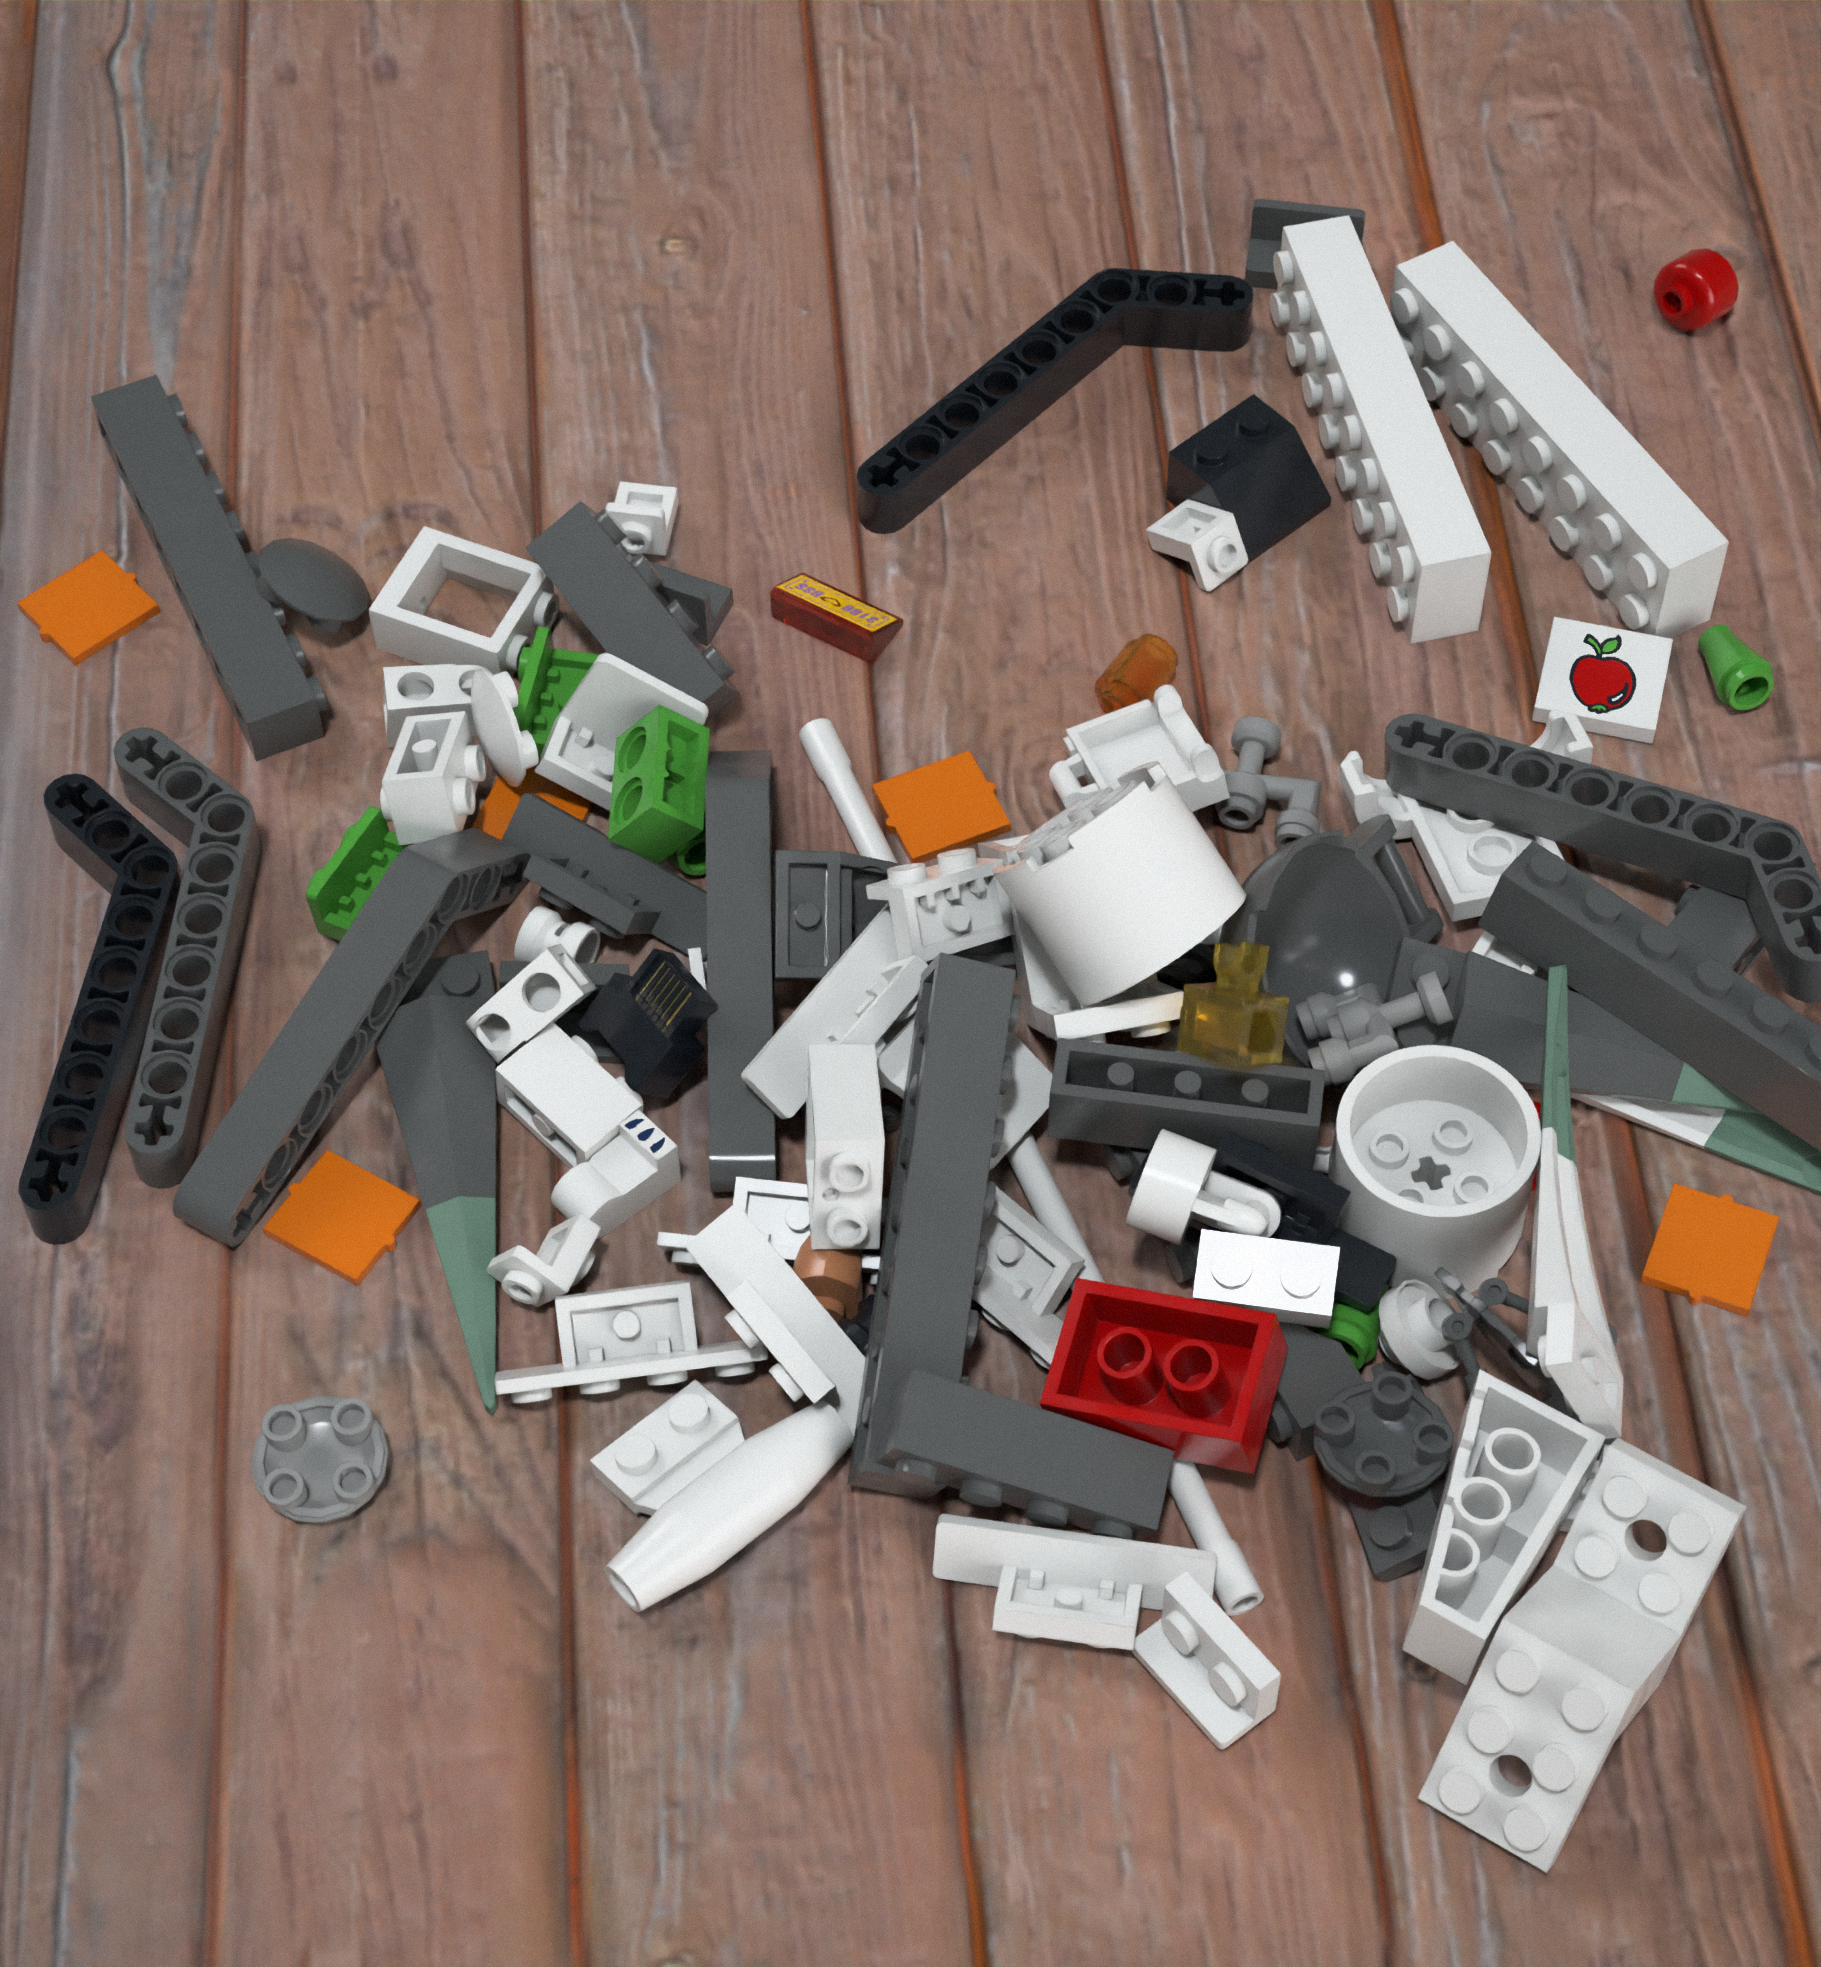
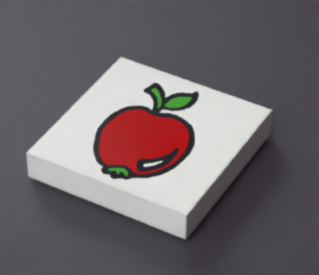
(1604, 678)

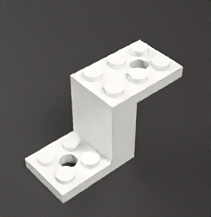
(1053, 1006)
(1581, 1654)

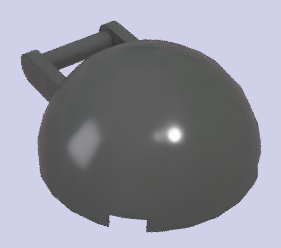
(1330, 919)

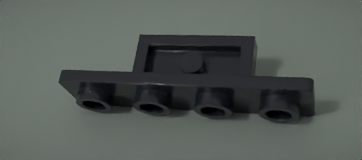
(1309, 1214)

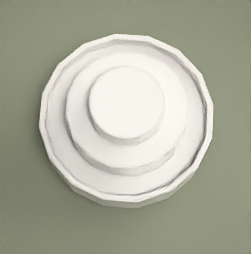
(1413, 1332)

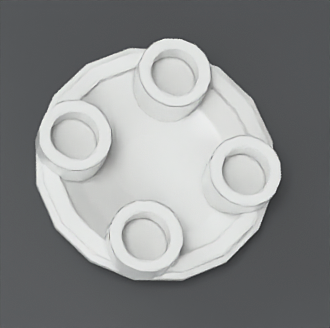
(497, 726)

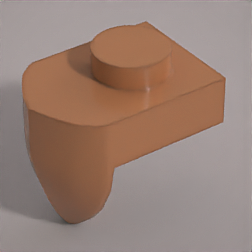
(832, 1278)

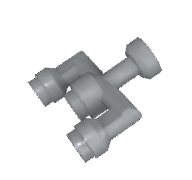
(1248, 790)
(1364, 1024)

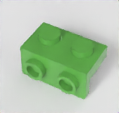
(547, 683)
(352, 874)

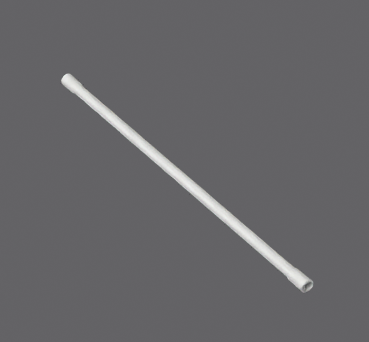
(1233, 1577)

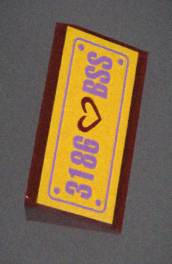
(834, 616)

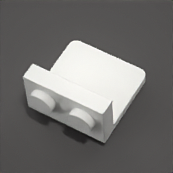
(603, 707)

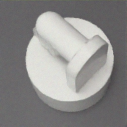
(1182, 1187)

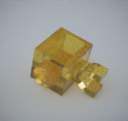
(1232, 1017)

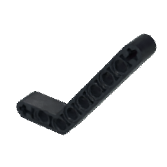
(1040, 367)
(128, 955)

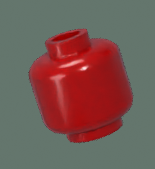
(1698, 286)

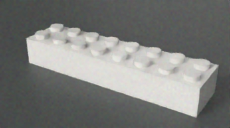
(1380, 431)
(1557, 445)

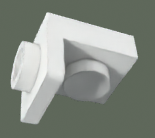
(1202, 537)

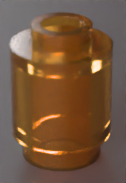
(1136, 673)

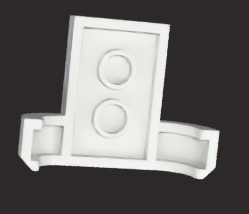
(1459, 849)

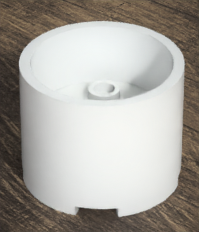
(1120, 884)
(1436, 1162)

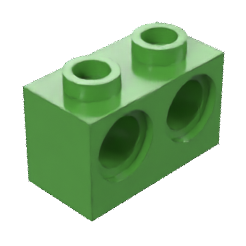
(659, 784)

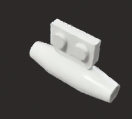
(708, 1486)

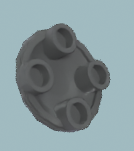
(311, 583)
(1383, 1437)

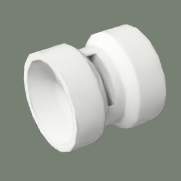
(546, 929)

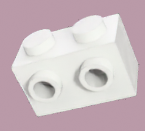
(432, 777)

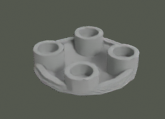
(319, 1458)

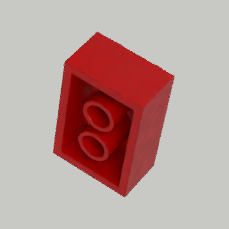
(1168, 1371)

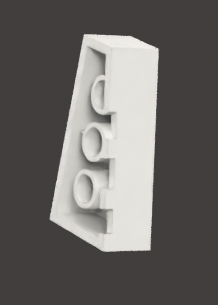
(1499, 1510)

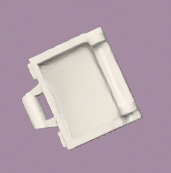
(1134, 736)

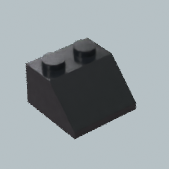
(1252, 468)

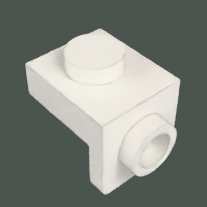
(645, 515)
(554, 1269)

